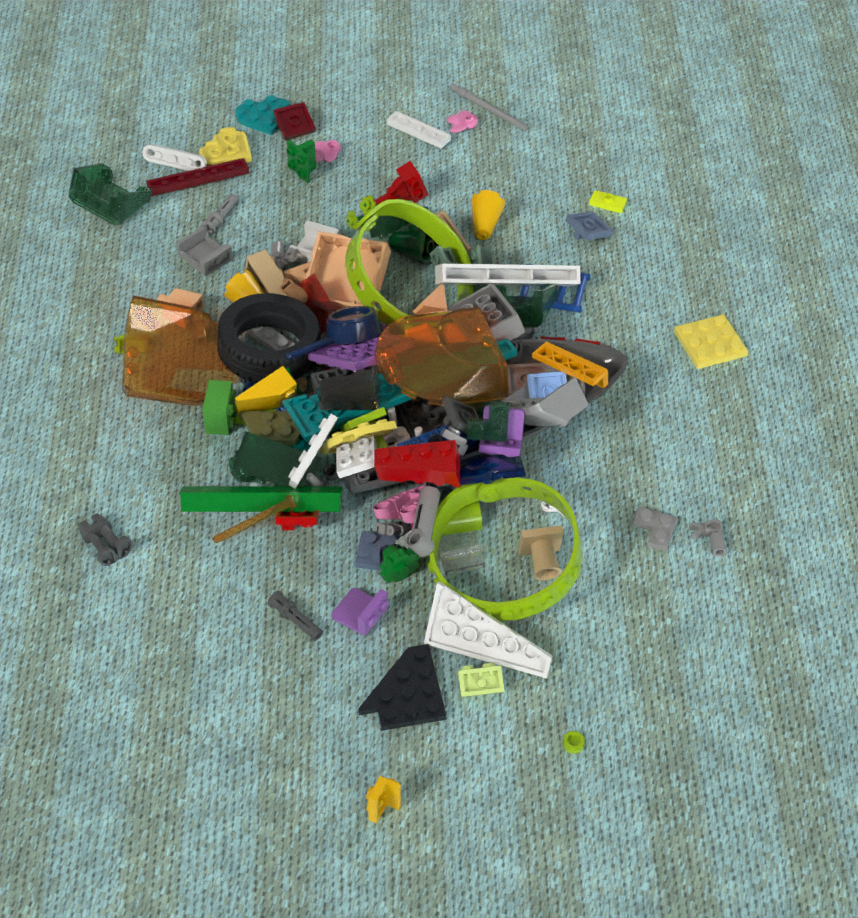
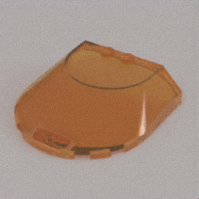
(170, 353)
(443, 357)

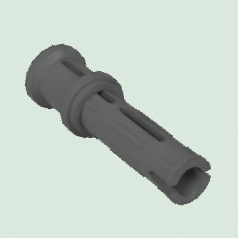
(289, 611)

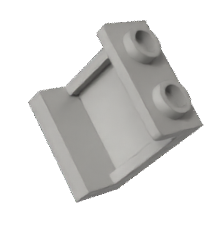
(203, 252)

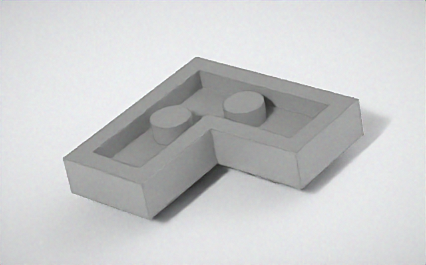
(659, 524)

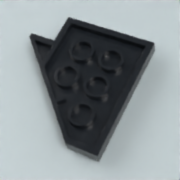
(407, 692)

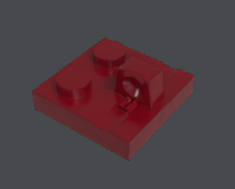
(294, 121)

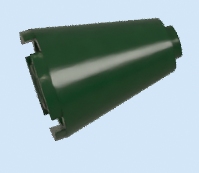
(413, 244)

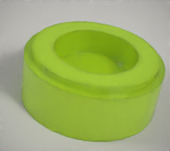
(573, 742)

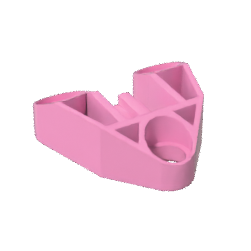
(399, 506)

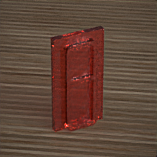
(317, 300)

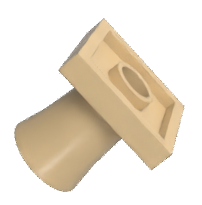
(542, 545)

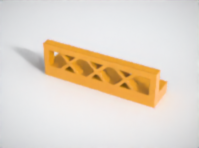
(572, 364)

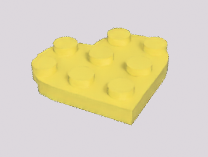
(226, 147)

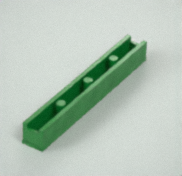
(259, 498)

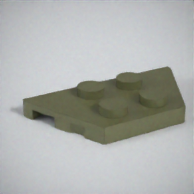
(272, 425)

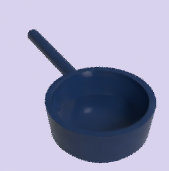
(345, 327)

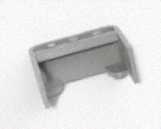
(552, 409)

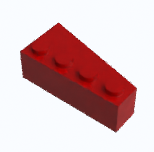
(420, 463)

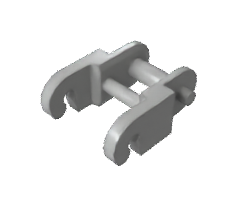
(389, 529)

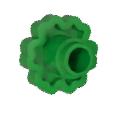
(398, 563)

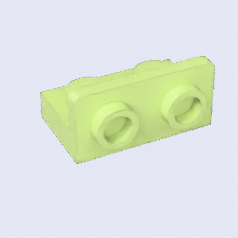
(480, 680)

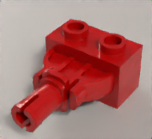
(406, 186)

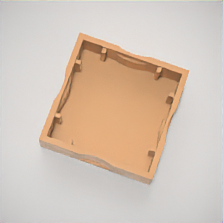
(330, 268)

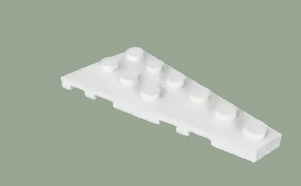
(469, 631)

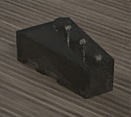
(351, 392)

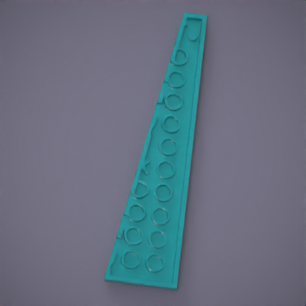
(307, 414)

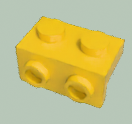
(384, 793)

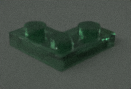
(493, 428)

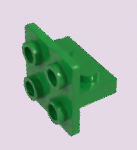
(302, 158)

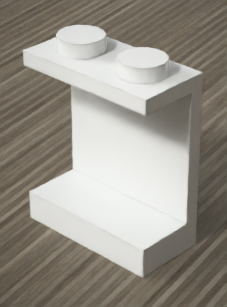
(306, 246)

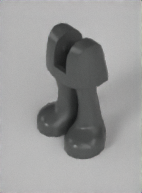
(102, 528)

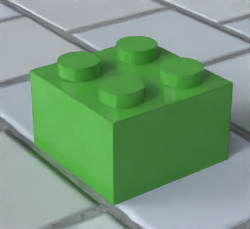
(219, 407)

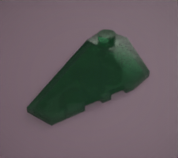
(387, 225)

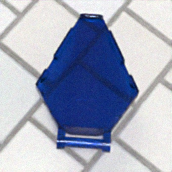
(491, 468)

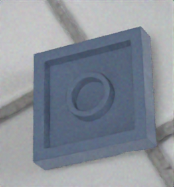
(588, 226)
(371, 549)

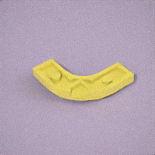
(364, 430)

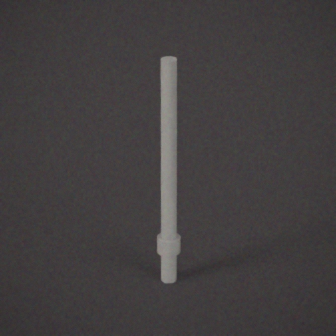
(464, 93)

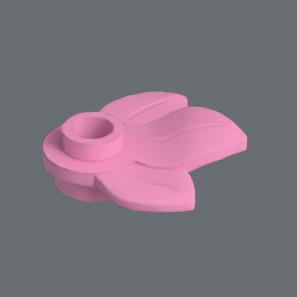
(462, 121)
(327, 150)

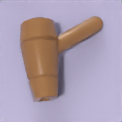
(293, 290)

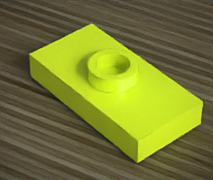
(608, 201)

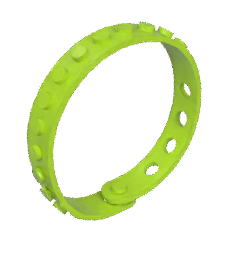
(420, 217)
(493, 492)

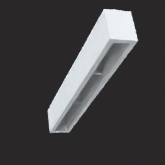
(507, 274)

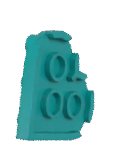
(260, 114)

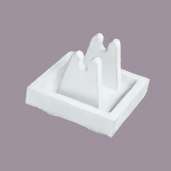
(355, 456)

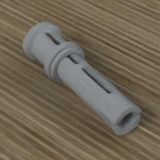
(216, 218)

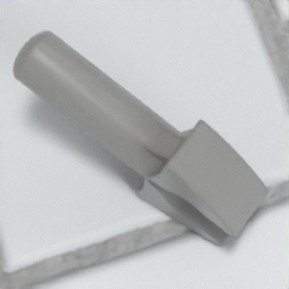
(315, 481)

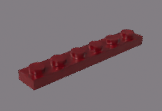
(198, 176)

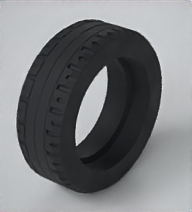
(263, 311)

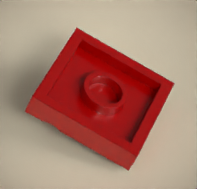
(290, 519)

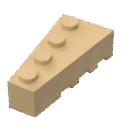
(265, 271)

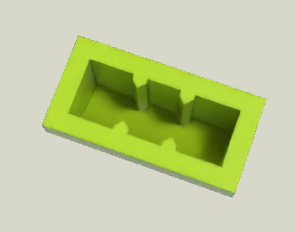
(465, 520)

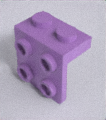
(514, 437)
(360, 610)

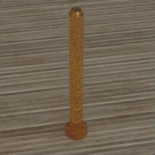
(289, 502)

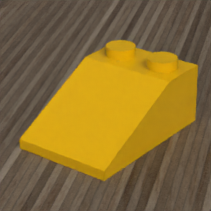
(267, 393)

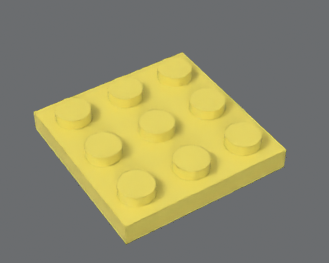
(710, 341)

